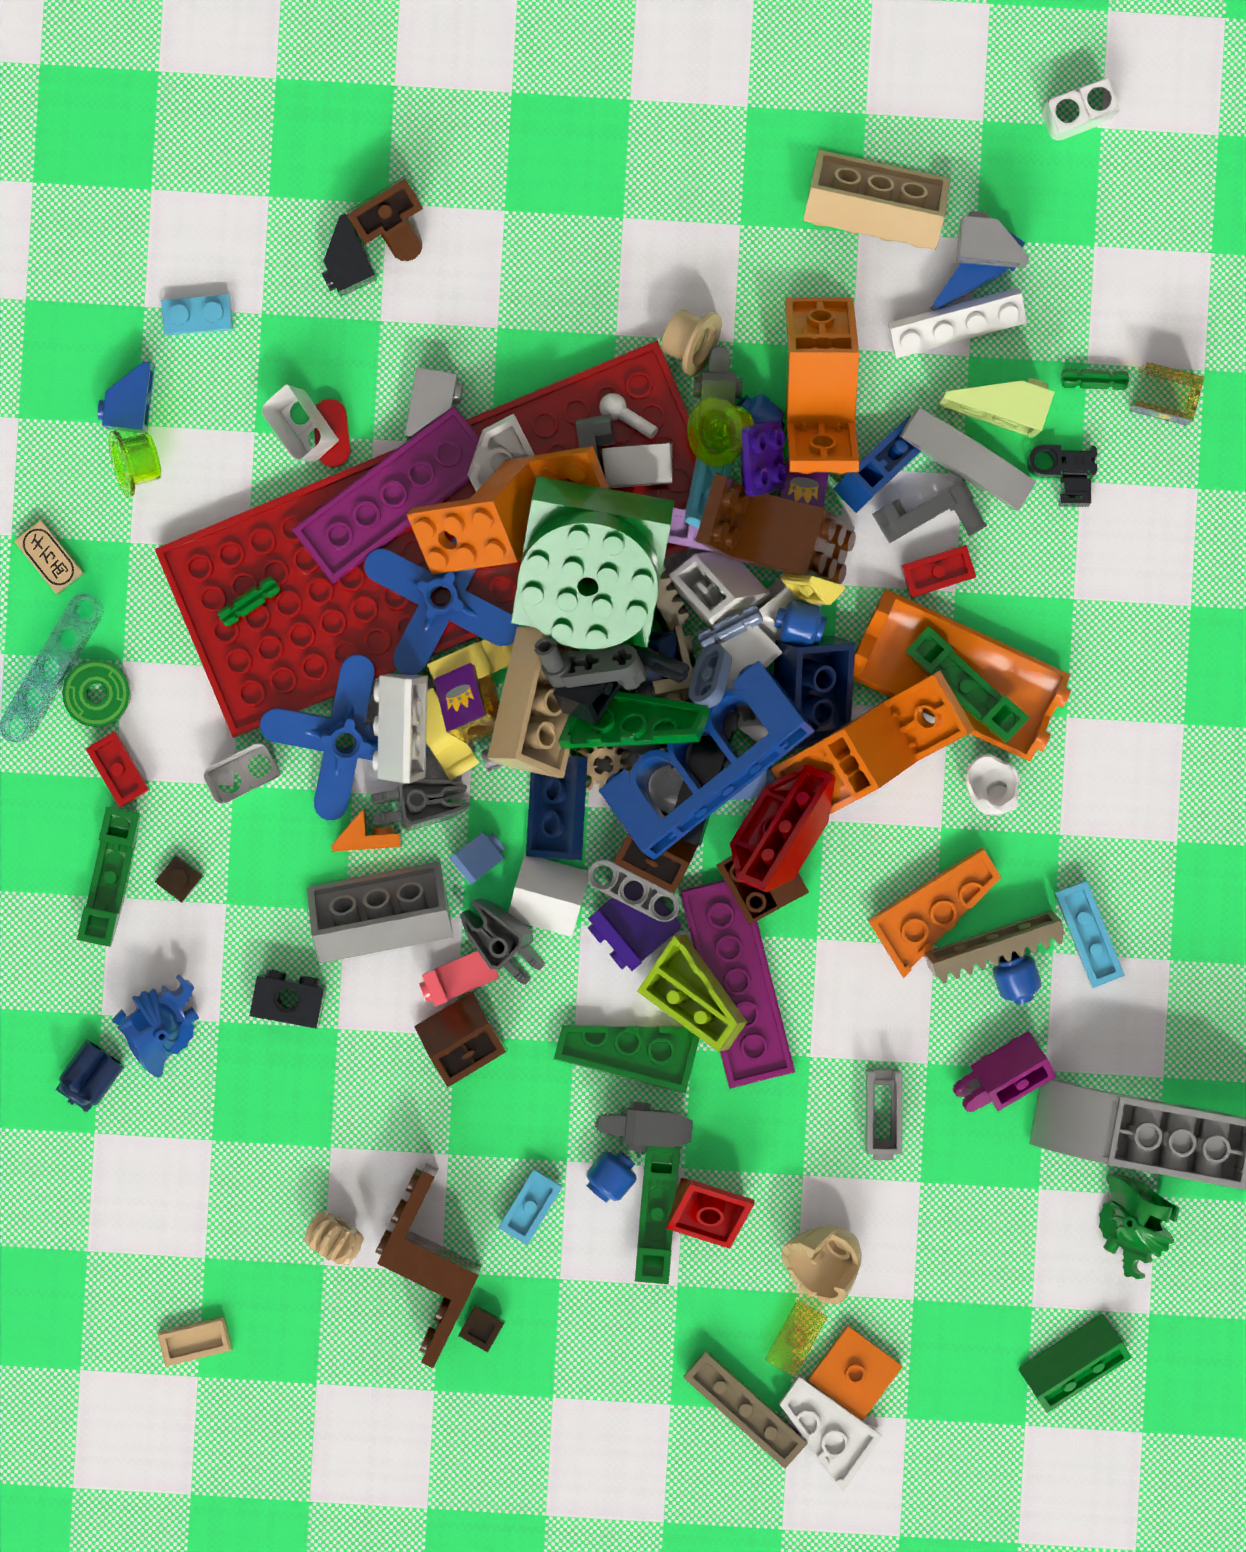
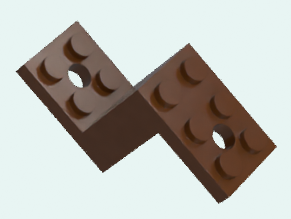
(775, 532)
(427, 1265)

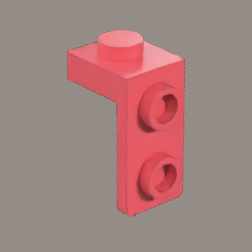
(456, 978)

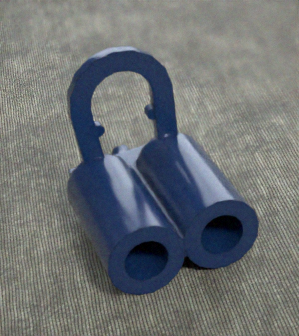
(89, 1076)

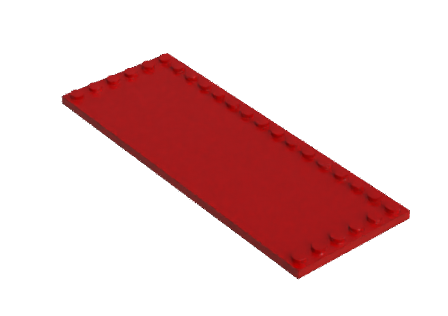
(298, 639)

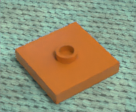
(854, 1372)

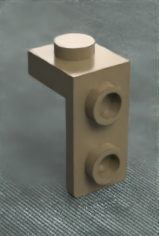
(671, 689)

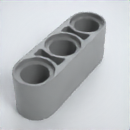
(644, 904)

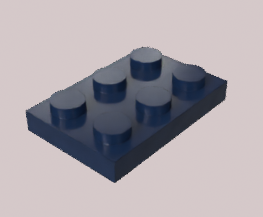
(557, 813)

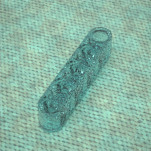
(36, 677)

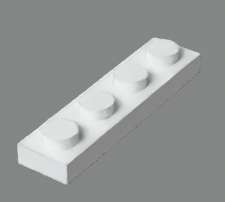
(957, 322)

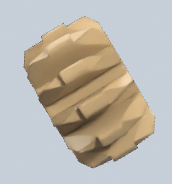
(601, 754)
(333, 1238)

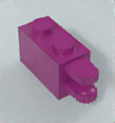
(1005, 1075)

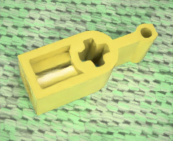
(483, 654)
(450, 752)

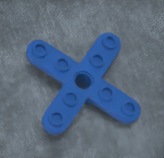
(429, 619)
(320, 733)

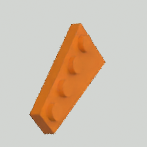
(928, 912)

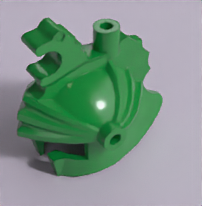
(1135, 1222)

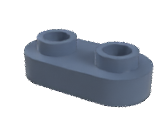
(710, 676)

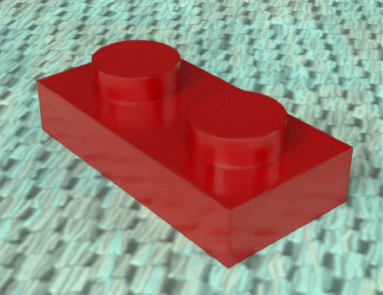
(938, 571)
(117, 769)

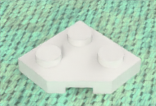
(496, 444)

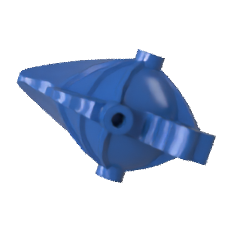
(158, 1025)

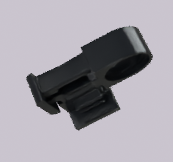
(1073, 472)

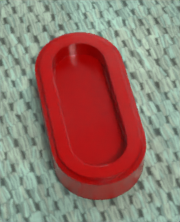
(337, 419)

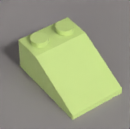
(1010, 405)

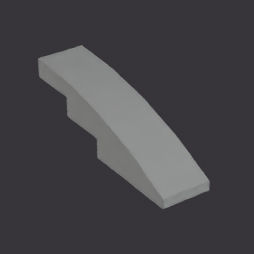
(967, 458)

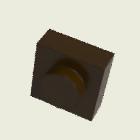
(179, 878)
(481, 1328)

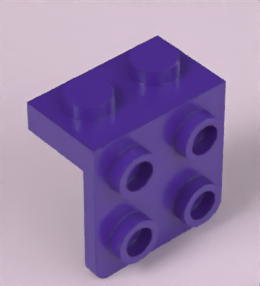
(763, 458)
(629, 930)

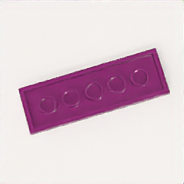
(376, 504)
(740, 965)

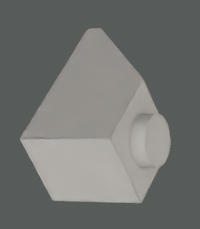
(988, 243)
(431, 397)

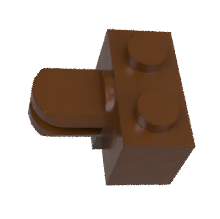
(388, 215)

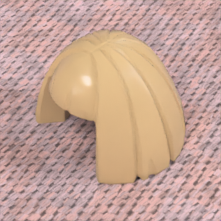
(824, 1262)

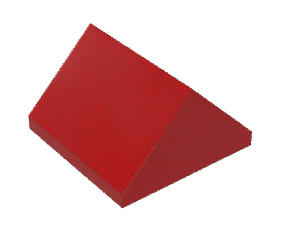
(708, 1212)

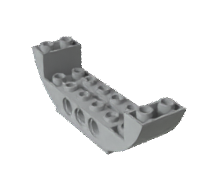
(1141, 1134)

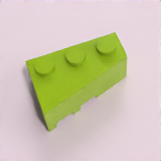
(692, 995)

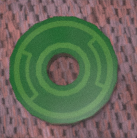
(76, 693)

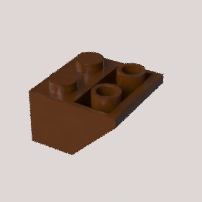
(663, 871)
(755, 902)
(460, 1039)

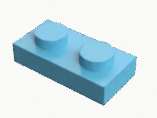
(197, 315)
(530, 1206)

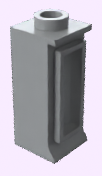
(884, 1148)

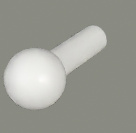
(616, 406)

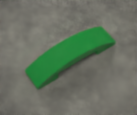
(971, 690)
(109, 877)
(657, 1200)

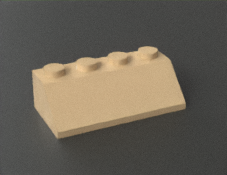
(877, 200)
(528, 713)

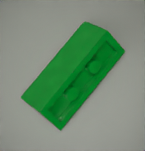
(1074, 1362)

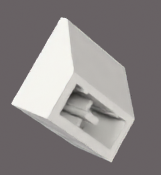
(717, 586)

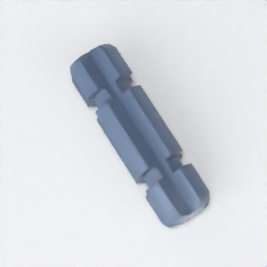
(730, 626)

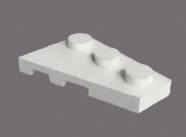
(831, 1430)

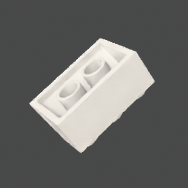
(401, 727)

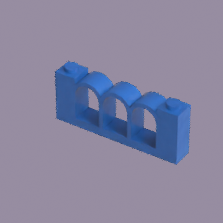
(629, 791)

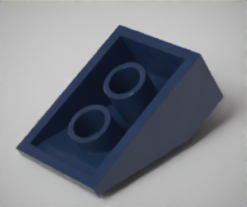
(818, 683)

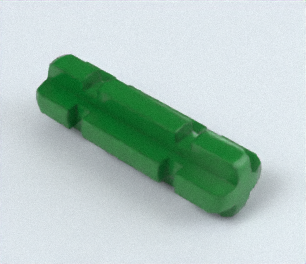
(1094, 379)
(248, 601)

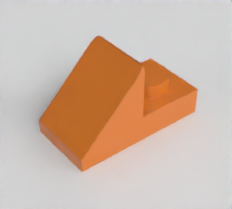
(357, 838)

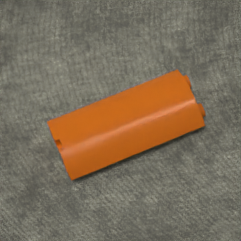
(1026, 681)

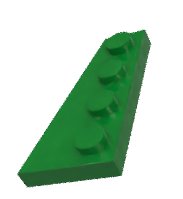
(638, 721)
(642, 1054)

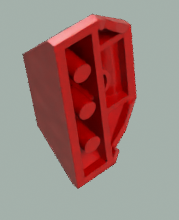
(782, 828)

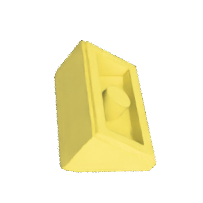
(812, 589)

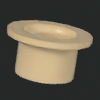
(691, 339)

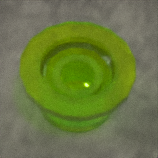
(717, 431)
(133, 460)

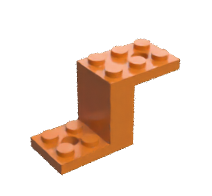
(821, 385)
(495, 519)
(885, 740)

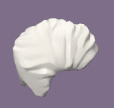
(992, 785)

